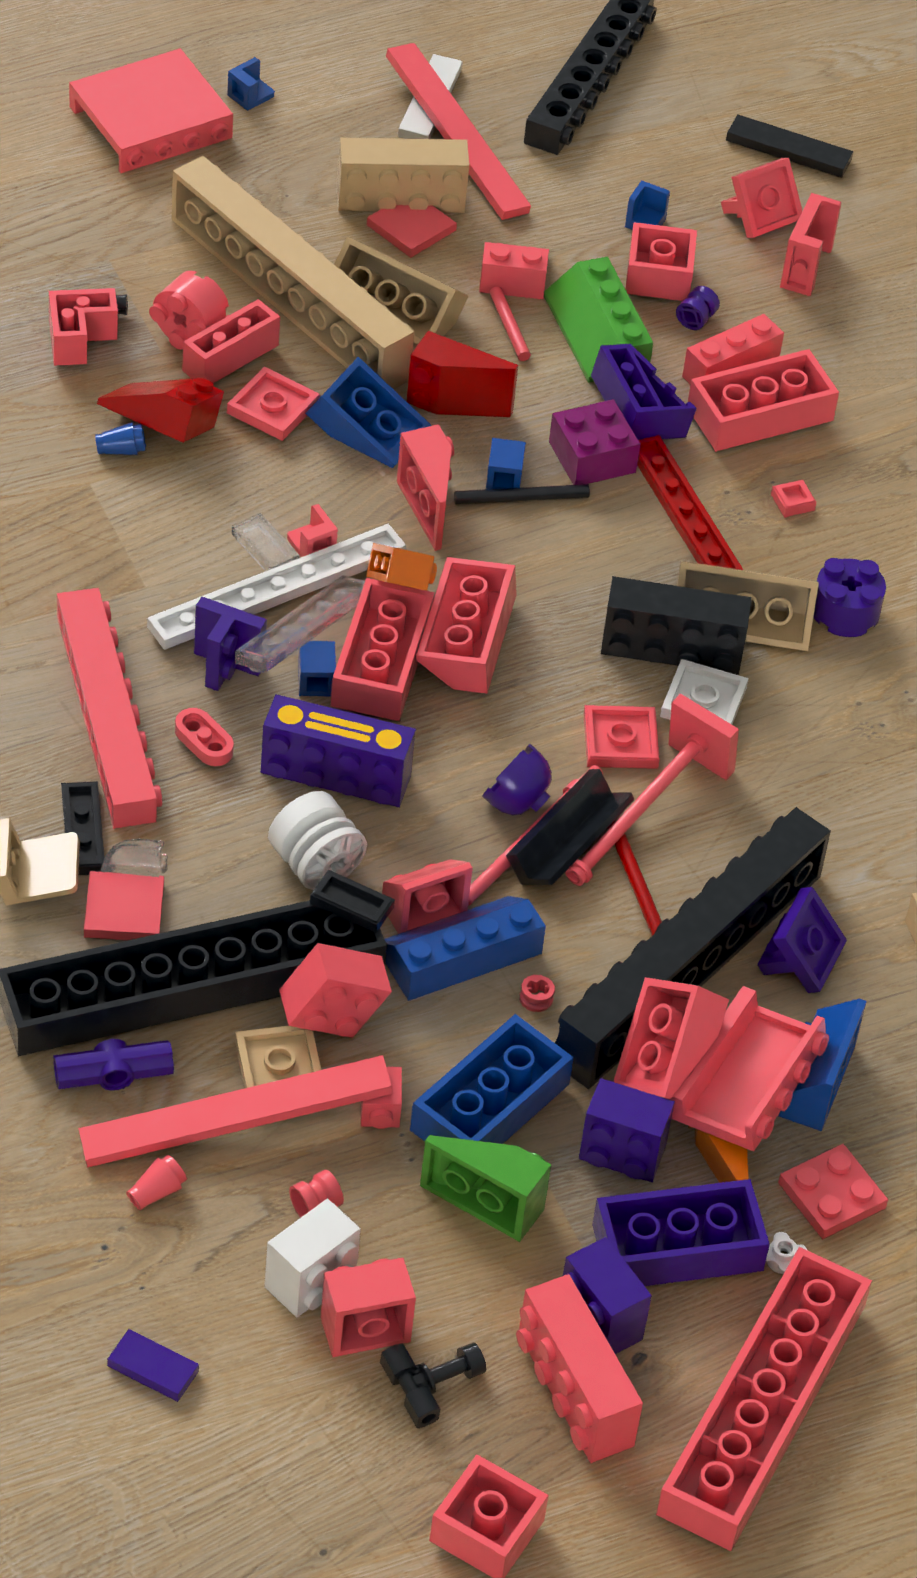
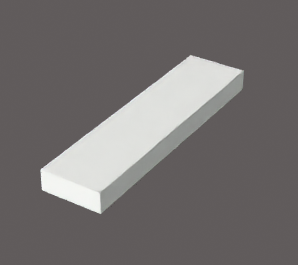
(416, 122)

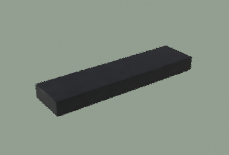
(789, 145)

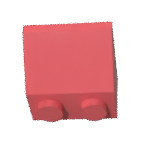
(515, 269)
(429, 894)

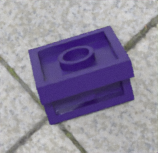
(219, 634)
(804, 942)

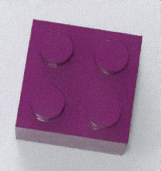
(594, 442)

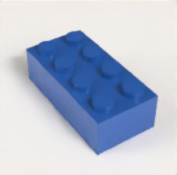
(494, 1087)

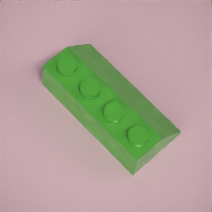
(595, 312)

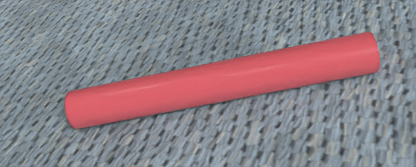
(510, 323)

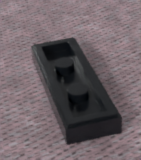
(83, 817)

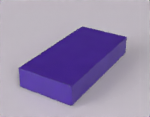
(153, 1365)

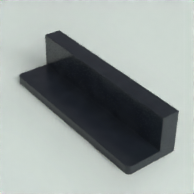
(567, 830)

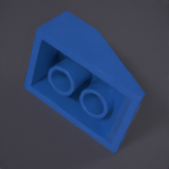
(366, 413)

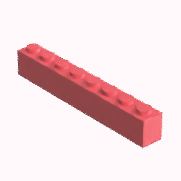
(107, 708)

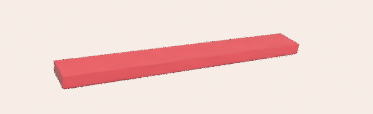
(454, 124)
(235, 1111)

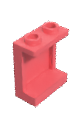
(811, 235)

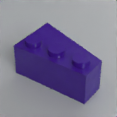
(641, 396)

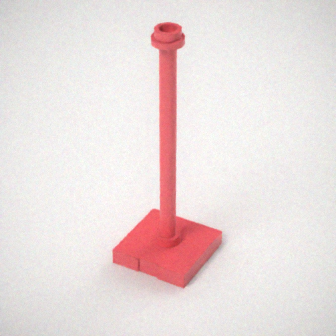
(696, 736)

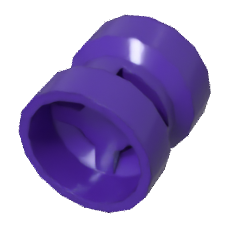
(697, 308)

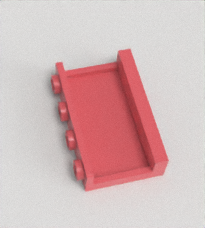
(749, 1072)

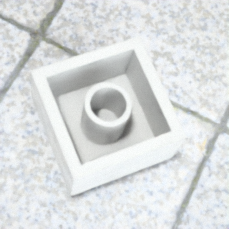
(305, 1251)

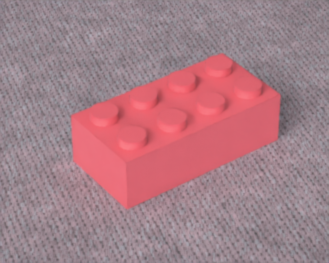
(763, 399)
(381, 650)
(579, 1369)

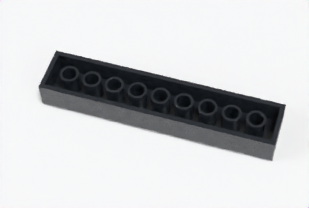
(697, 939)
(168, 975)

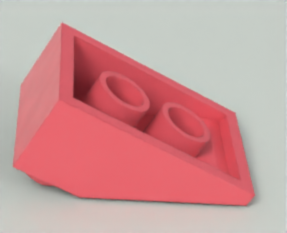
(425, 477)
(669, 1035)

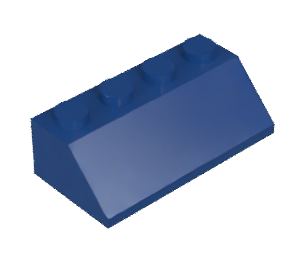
(465, 946)

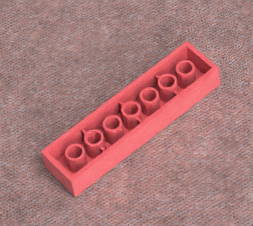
(763, 1399)

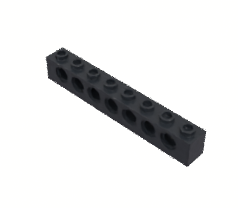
(587, 73)

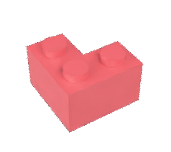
(80, 318)

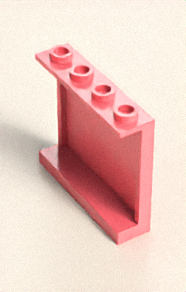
(153, 109)

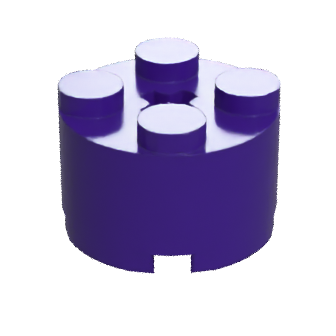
(849, 596)

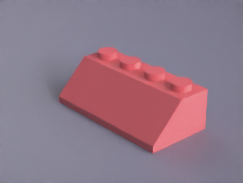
(468, 623)

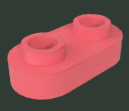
(208, 740)

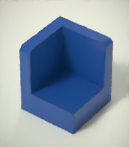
(246, 86)
(647, 205)

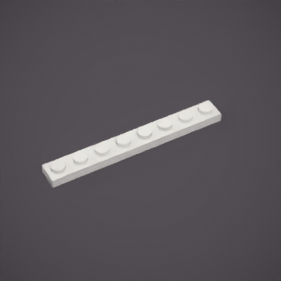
(277, 584)

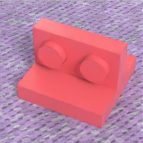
(765, 198)

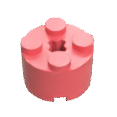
(188, 307)

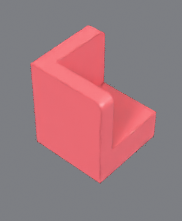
(314, 536)

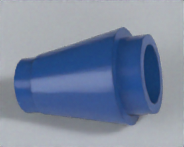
(123, 440)

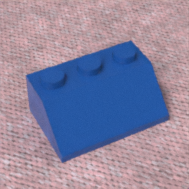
(815, 1096)

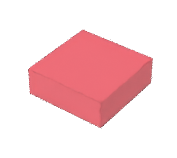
(793, 498)

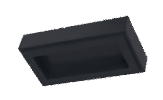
(352, 901)

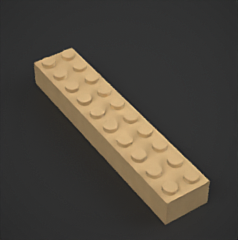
(289, 272)

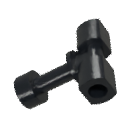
(420, 1381)

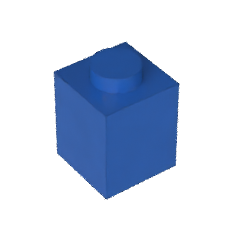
(505, 464)
(316, 668)

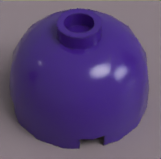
(521, 784)

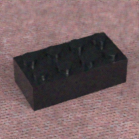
(675, 624)

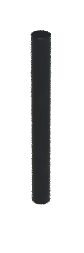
(521, 494)

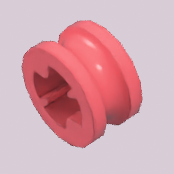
(537, 1002)

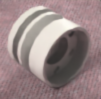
(316, 838)

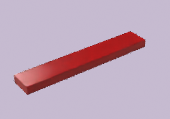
(683, 505)

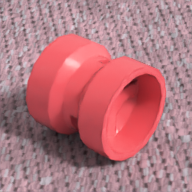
(309, 1195)

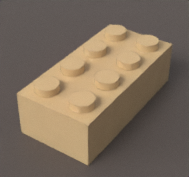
(402, 172)

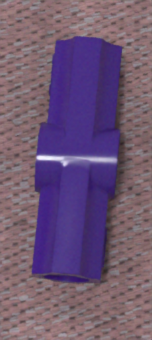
(113, 1064)

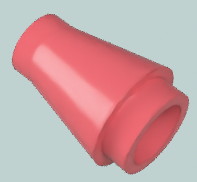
(157, 1182)

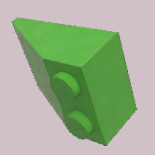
(488, 1181)

